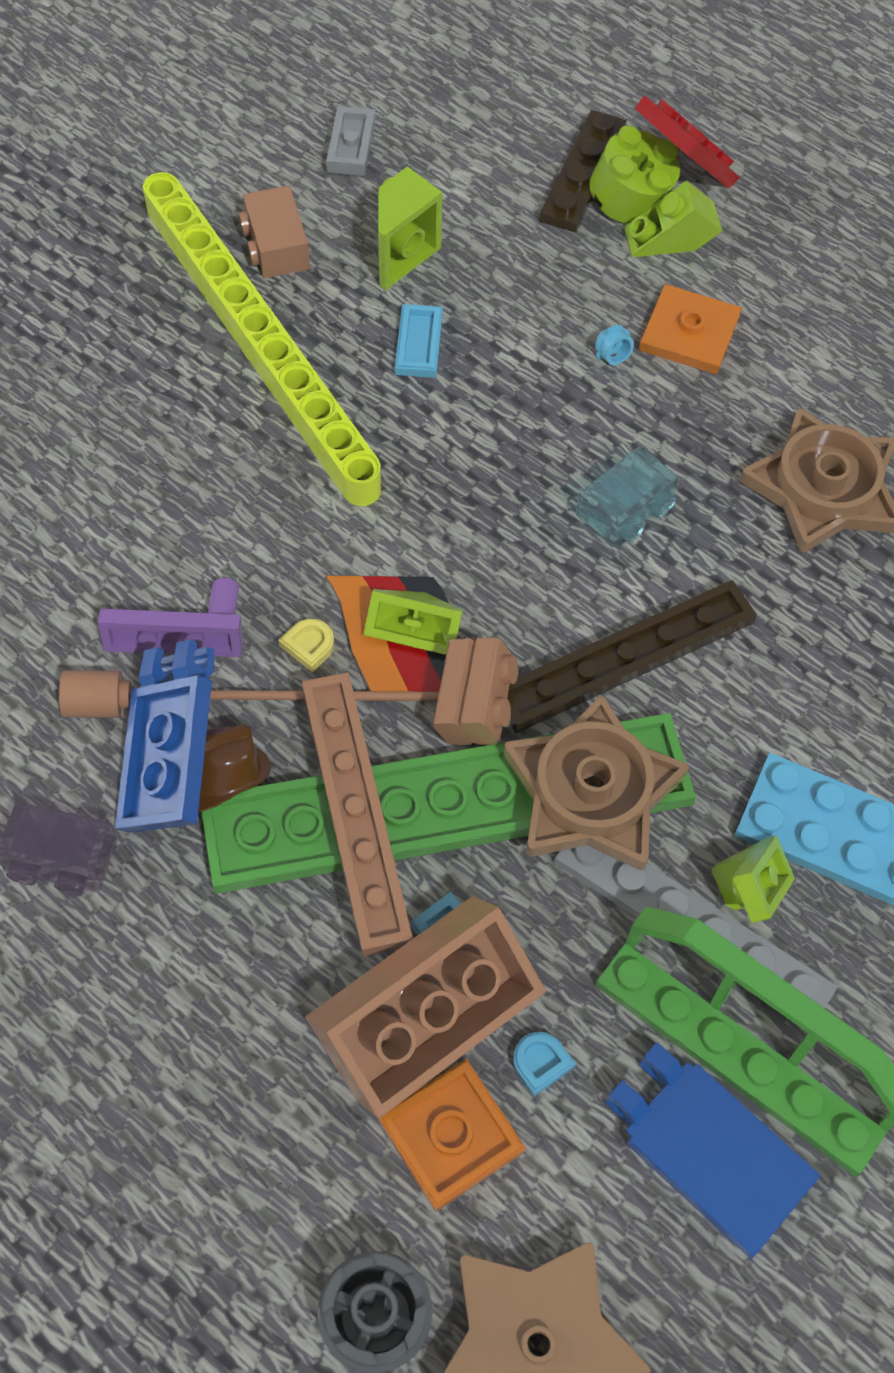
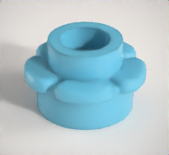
(614, 340)

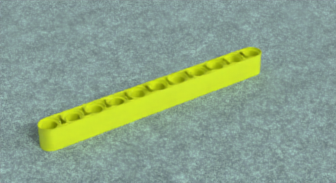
(264, 341)

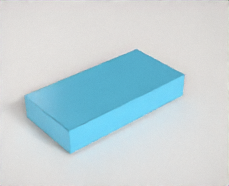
(419, 340)

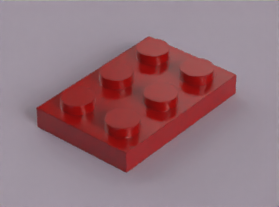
(688, 139)

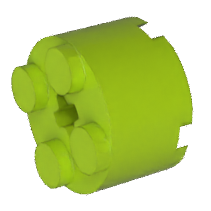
(634, 173)

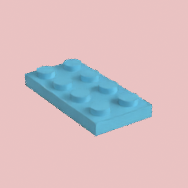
(823, 826)

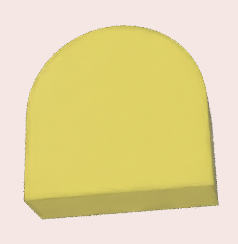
(309, 642)

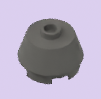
(374, 1312)

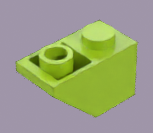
(674, 224)

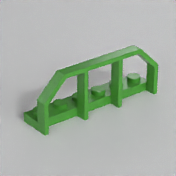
(740, 1056)

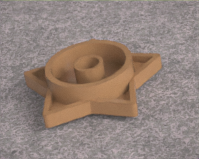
(826, 481)
(607, 816)
(552, 1300)

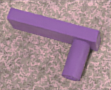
(144, 629)

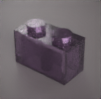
(56, 849)

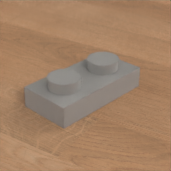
(350, 141)

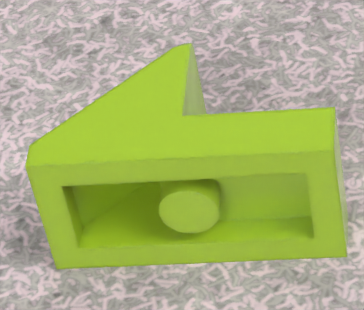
(755, 879)

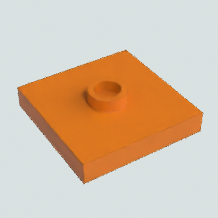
(690, 329)
(451, 1135)

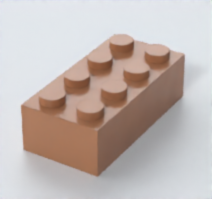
(426, 1005)

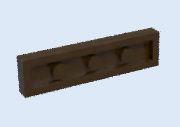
(571, 191)

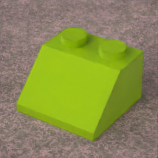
(407, 224)

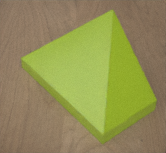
(412, 619)

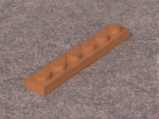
(356, 815)

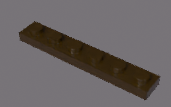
(627, 654)

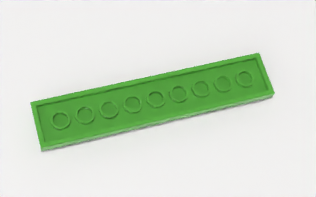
(426, 804)

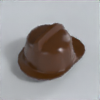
(230, 765)

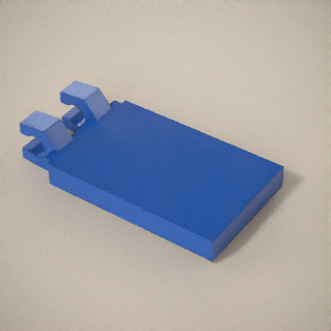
(166, 740)
(713, 1150)

